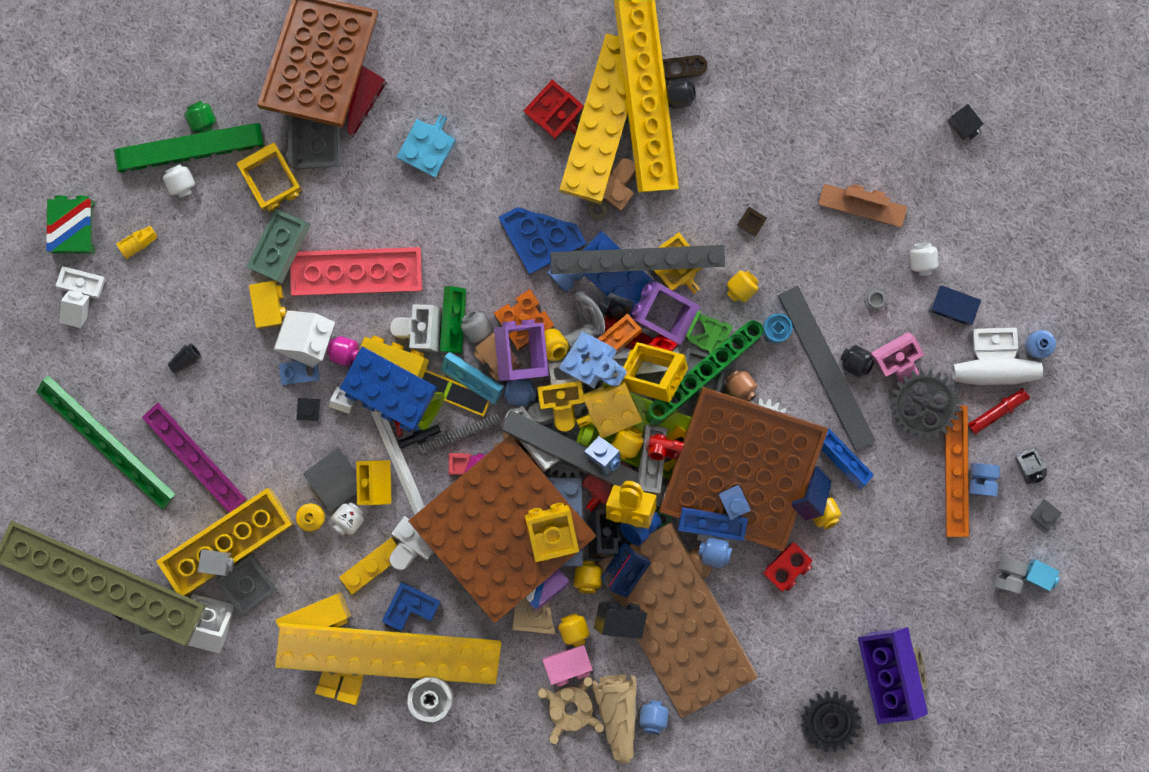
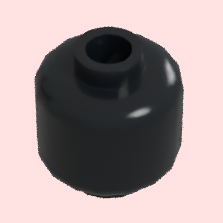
(680, 93)
(857, 361)

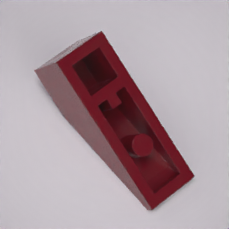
(365, 95)

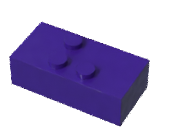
(892, 675)

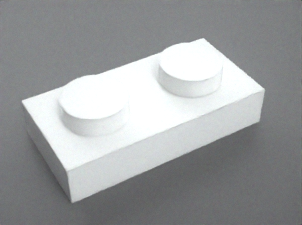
(80, 281)

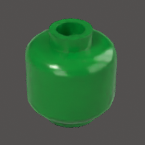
(200, 117)

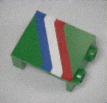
(69, 225)

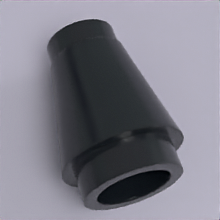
(184, 358)

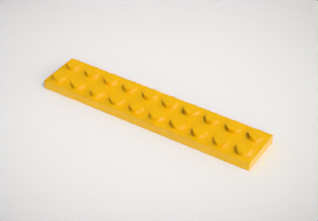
(646, 95)
(387, 653)

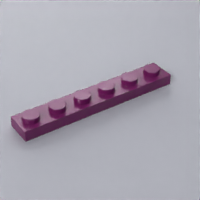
(194, 457)

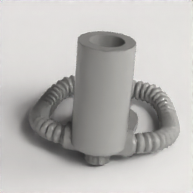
(599, 324)

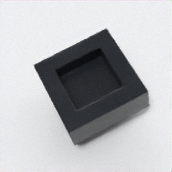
(308, 409)

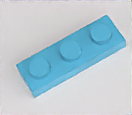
(472, 378)

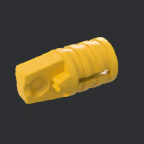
(136, 241)

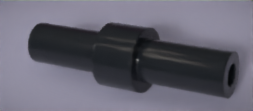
(419, 436)

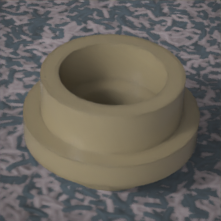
(597, 216)

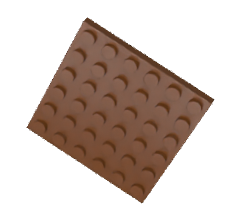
(748, 447)
(483, 531)

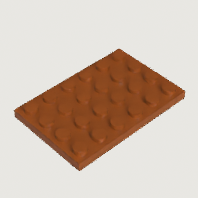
(318, 60)

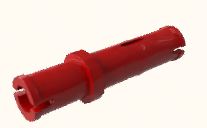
(998, 411)

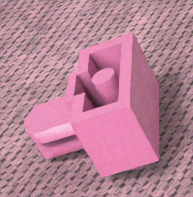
(898, 356)

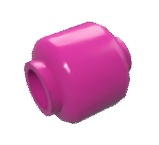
(342, 351)

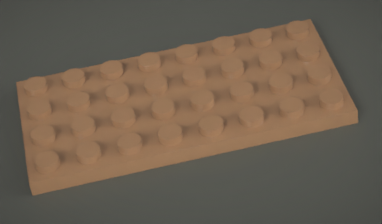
(684, 626)

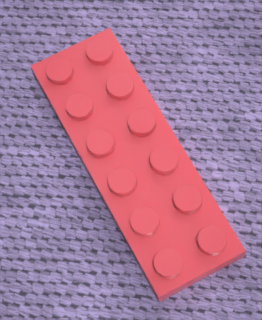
(356, 271)

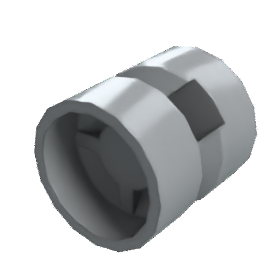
(1010, 575)

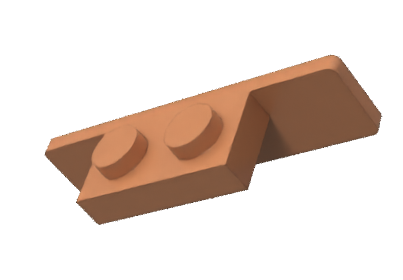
(863, 204)

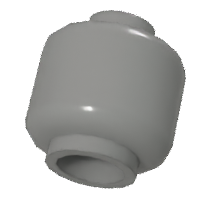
(476, 327)

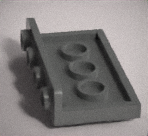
(312, 144)

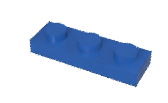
(846, 460)
(712, 524)

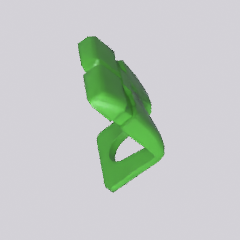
(714, 333)

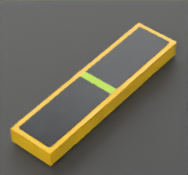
(457, 393)

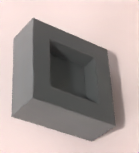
(1046, 514)

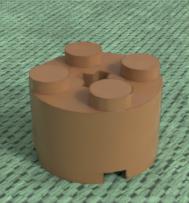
(487, 353)

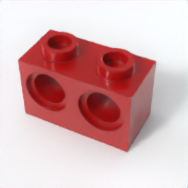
(783, 562)

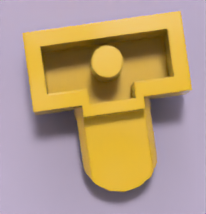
(561, 400)
(631, 505)

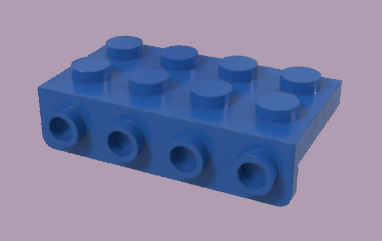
(388, 389)

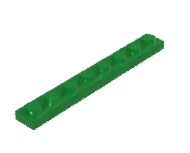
(105, 442)

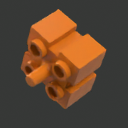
(524, 310)

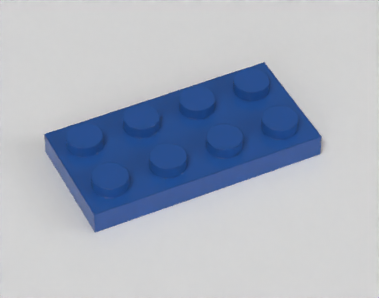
(623, 283)

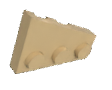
(527, 620)

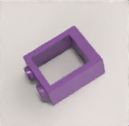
(682, 321)
(537, 350)

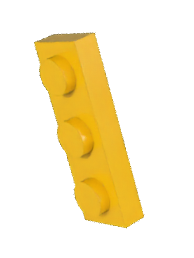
(369, 567)

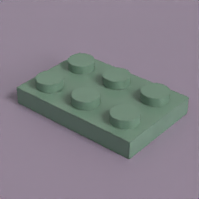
(278, 245)

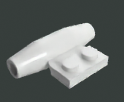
(996, 360)

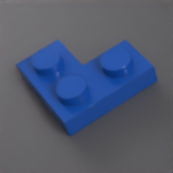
(408, 600)

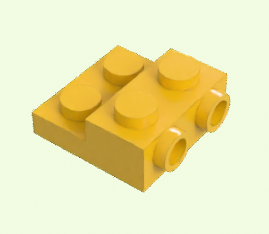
(551, 532)

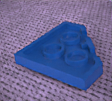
(538, 235)

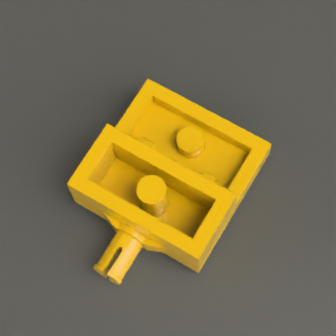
(678, 277)
(610, 410)

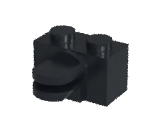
(607, 535)
(620, 620)

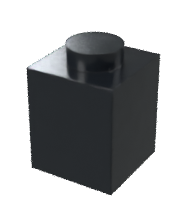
(966, 123)

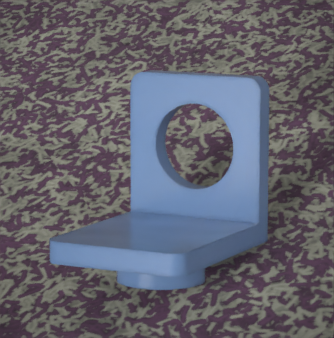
(295, 372)

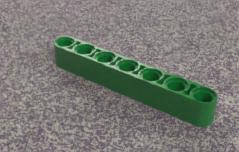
(189, 146)
(713, 367)

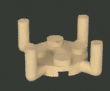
(570, 722)

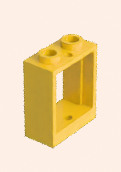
(259, 158)
(666, 389)

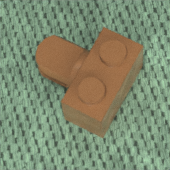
(616, 192)

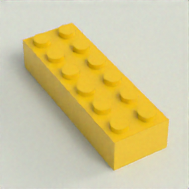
(236, 533)

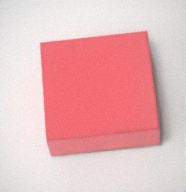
(458, 463)

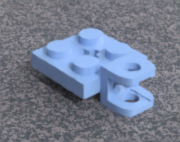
(599, 367)

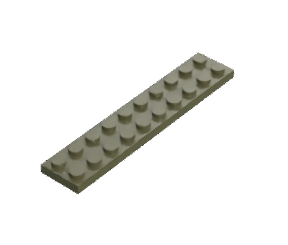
(100, 583)

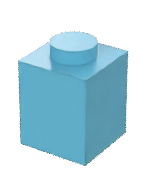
(1042, 575)

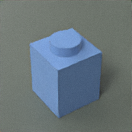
(734, 502)

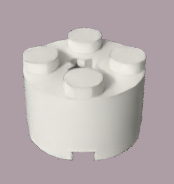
(426, 710)

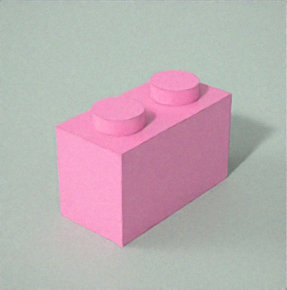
(567, 665)

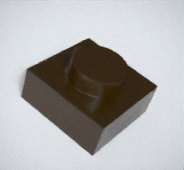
(751, 221)

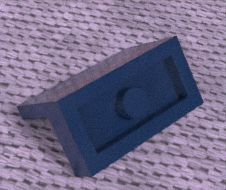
(625, 571)

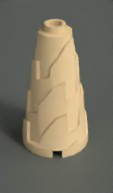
(618, 712)

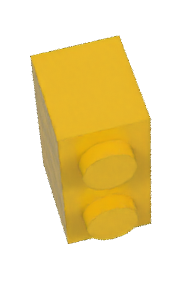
(267, 304)
(373, 482)

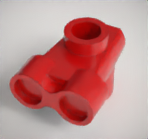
(661, 447)

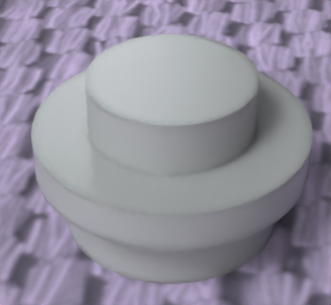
(875, 299)

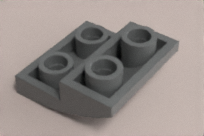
(333, 479)

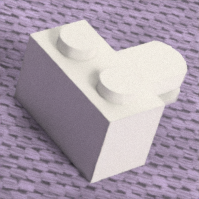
(421, 329)
(409, 547)

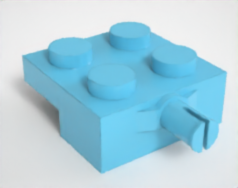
(427, 146)

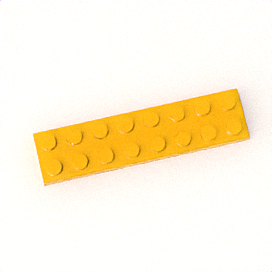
(598, 128)

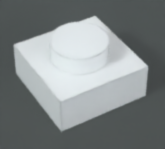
(340, 402)

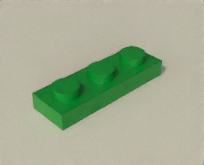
(452, 317)

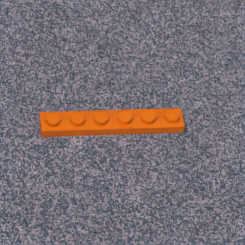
(957, 477)

